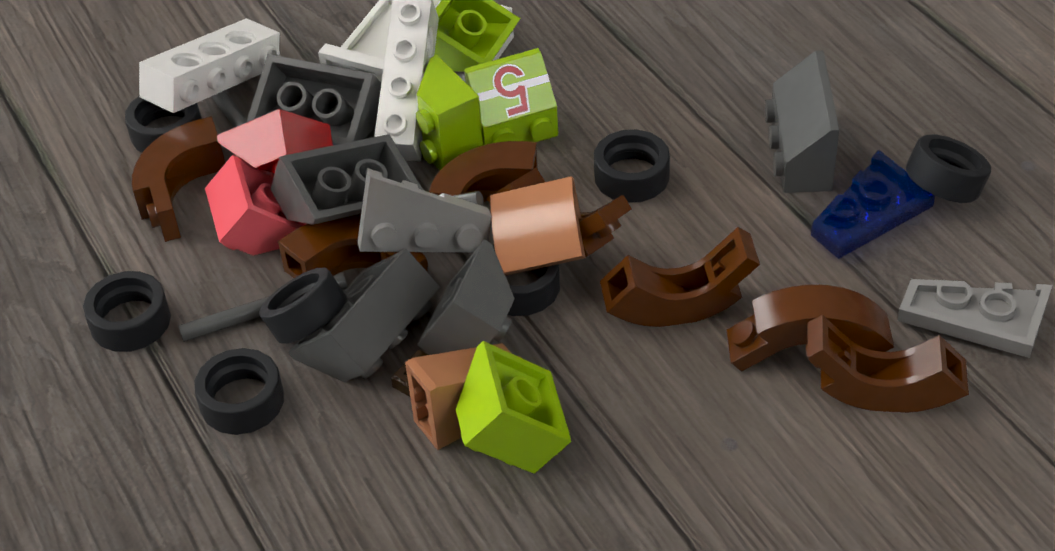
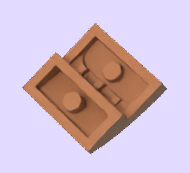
(537, 226)

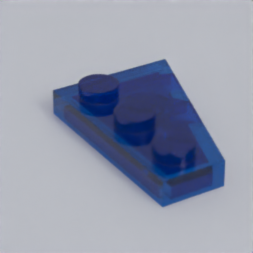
(870, 207)

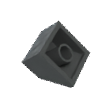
(471, 306)

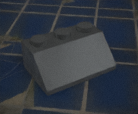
(319, 92)
(803, 127)
(331, 180)
(373, 319)

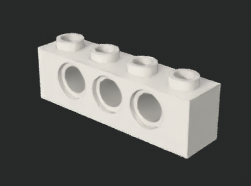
(407, 54)
(207, 65)

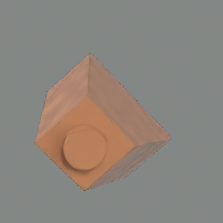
(435, 390)

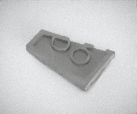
(409, 218)
(986, 316)

